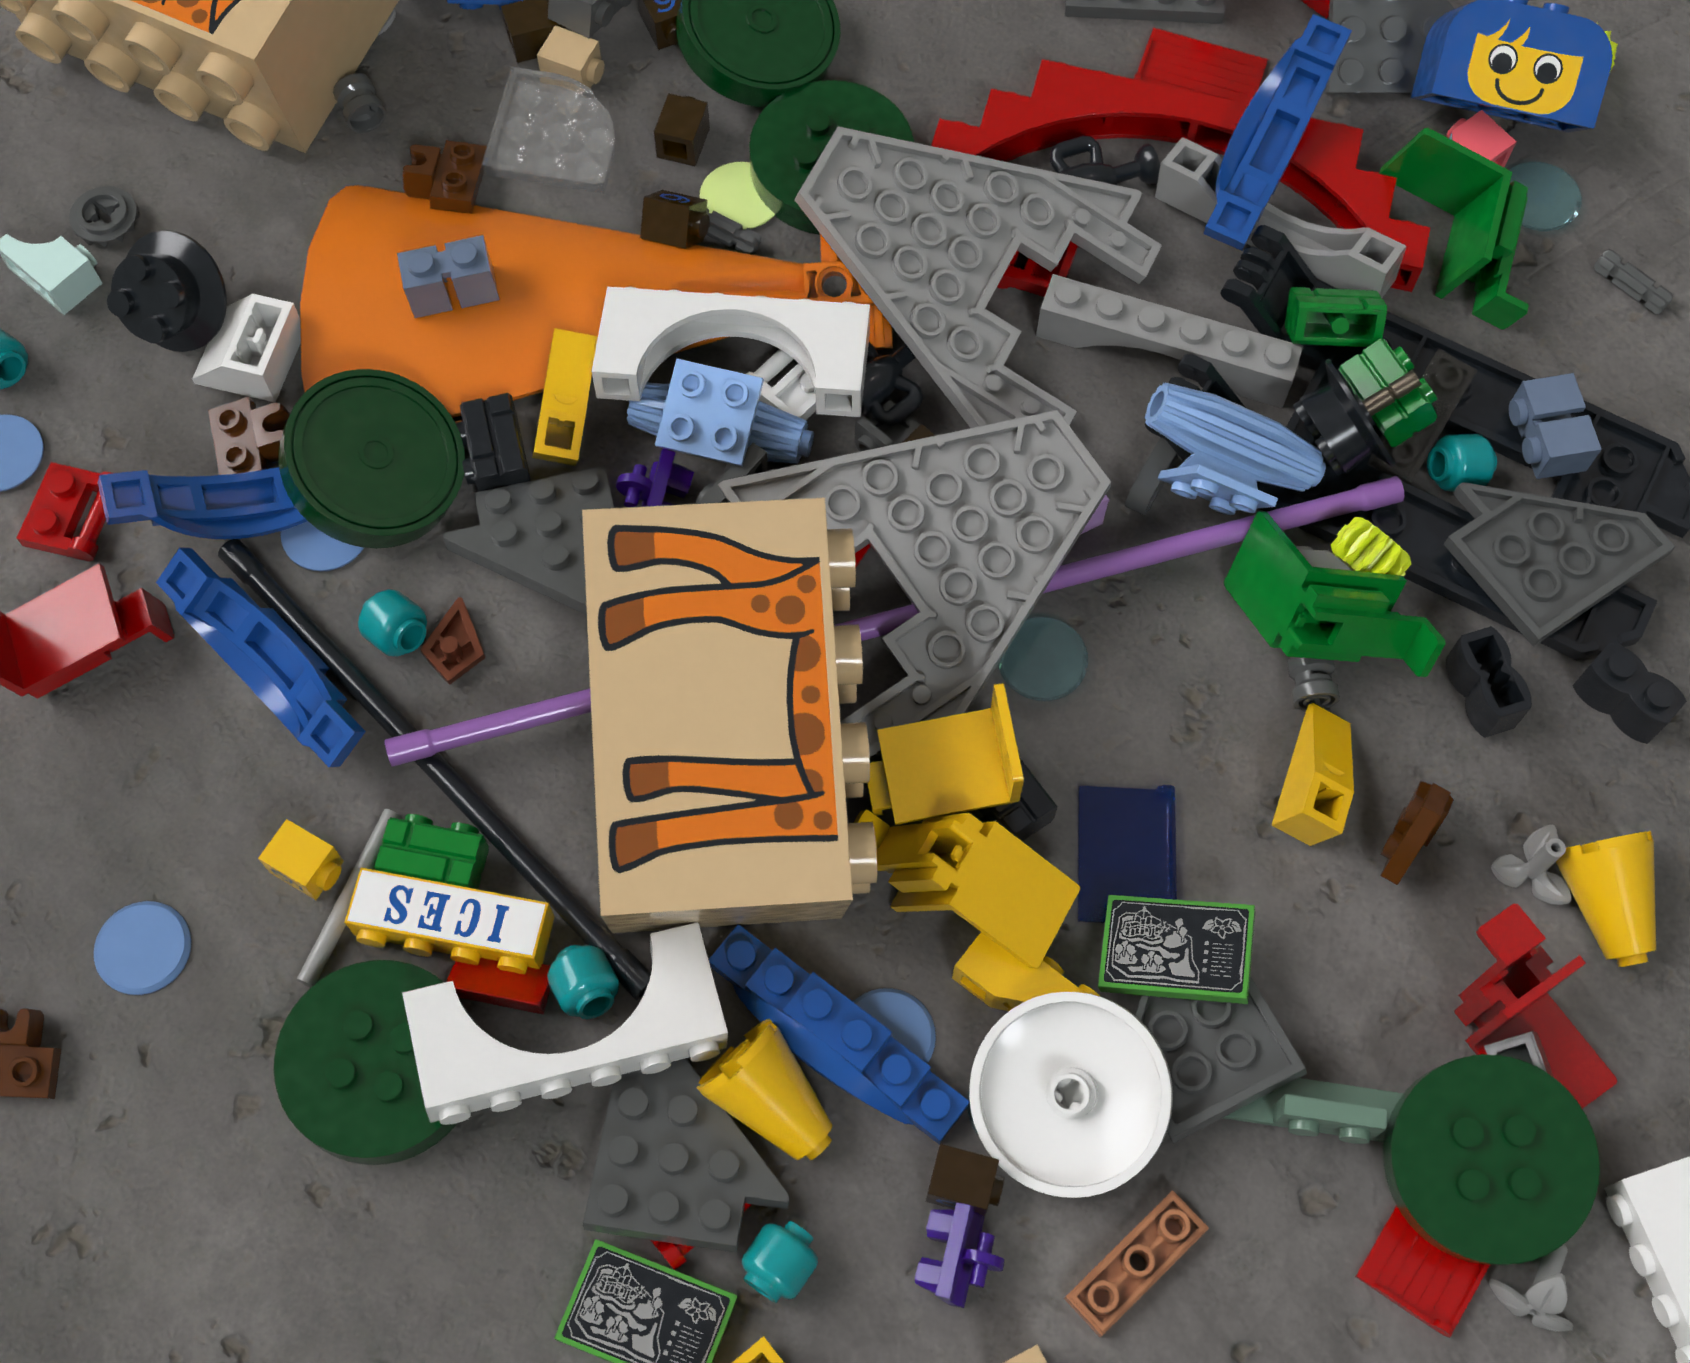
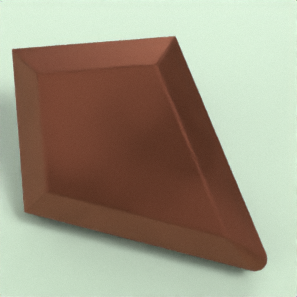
(453, 644)

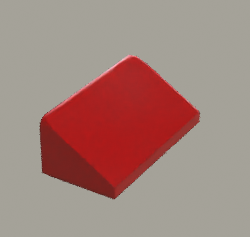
(500, 987)

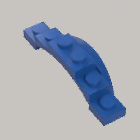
(1273, 131)
(201, 505)
(264, 655)
(837, 1036)

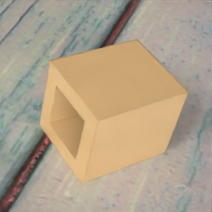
(571, 56)

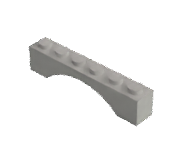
(1334, 255)
(1093, 316)

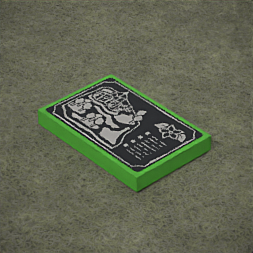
(1177, 949)
(643, 1311)

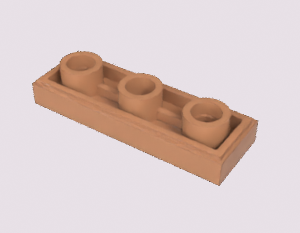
(1114, 1283)

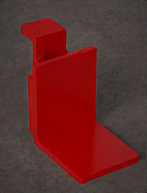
(73, 632)
(1515, 1000)

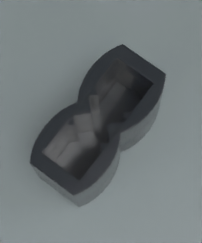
(1492, 689)
(1634, 698)

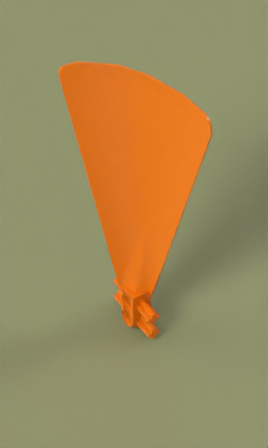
(545, 280)

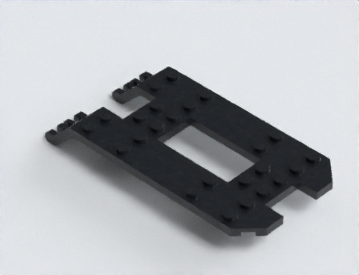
(1631, 472)

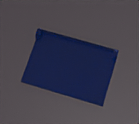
(1125, 846)

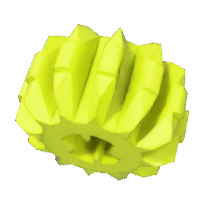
(1369, 549)

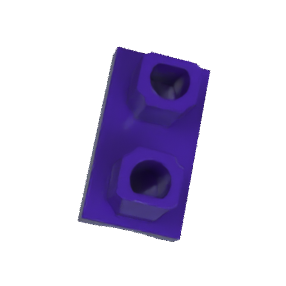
(663, 478)
(965, 1257)

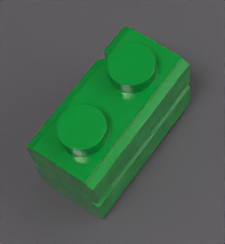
(1335, 316)
(1377, 369)
(433, 852)

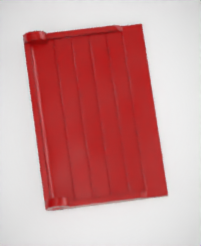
(1200, 67)
(1420, 1275)

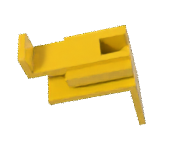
(948, 764)
(978, 875)

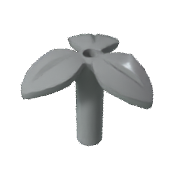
(1541, 851)
(1543, 1298)

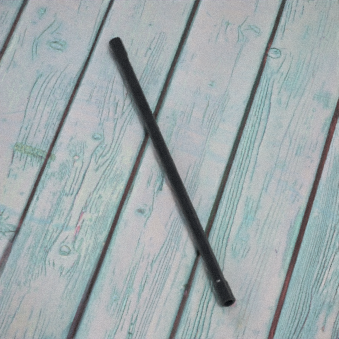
(251, 571)

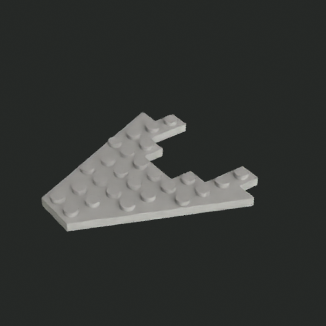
(934, 237)
(968, 534)

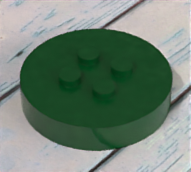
(758, 46)
(796, 131)
(371, 458)
(352, 1068)
(1491, 1160)

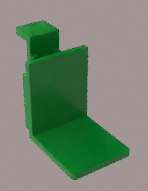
(1485, 219)
(1324, 609)

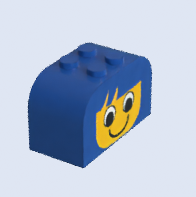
(1517, 63)

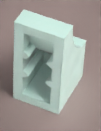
(53, 269)

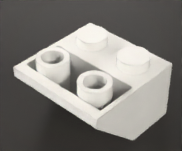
(252, 348)

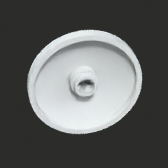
(1071, 1094)

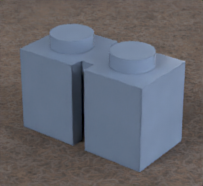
(427, 270)
(1554, 439)

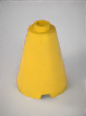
(1616, 893)
(769, 1093)

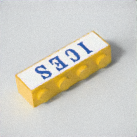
(449, 920)

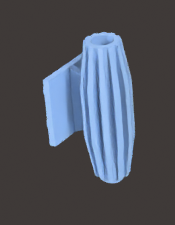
(718, 416)
(1230, 450)

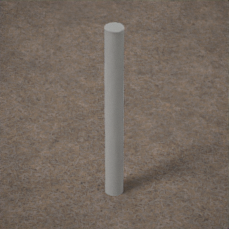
(335, 923)

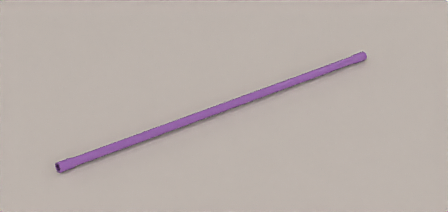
(1364, 497)

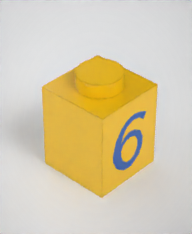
(302, 860)

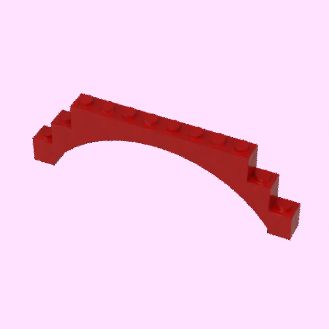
(1107, 106)

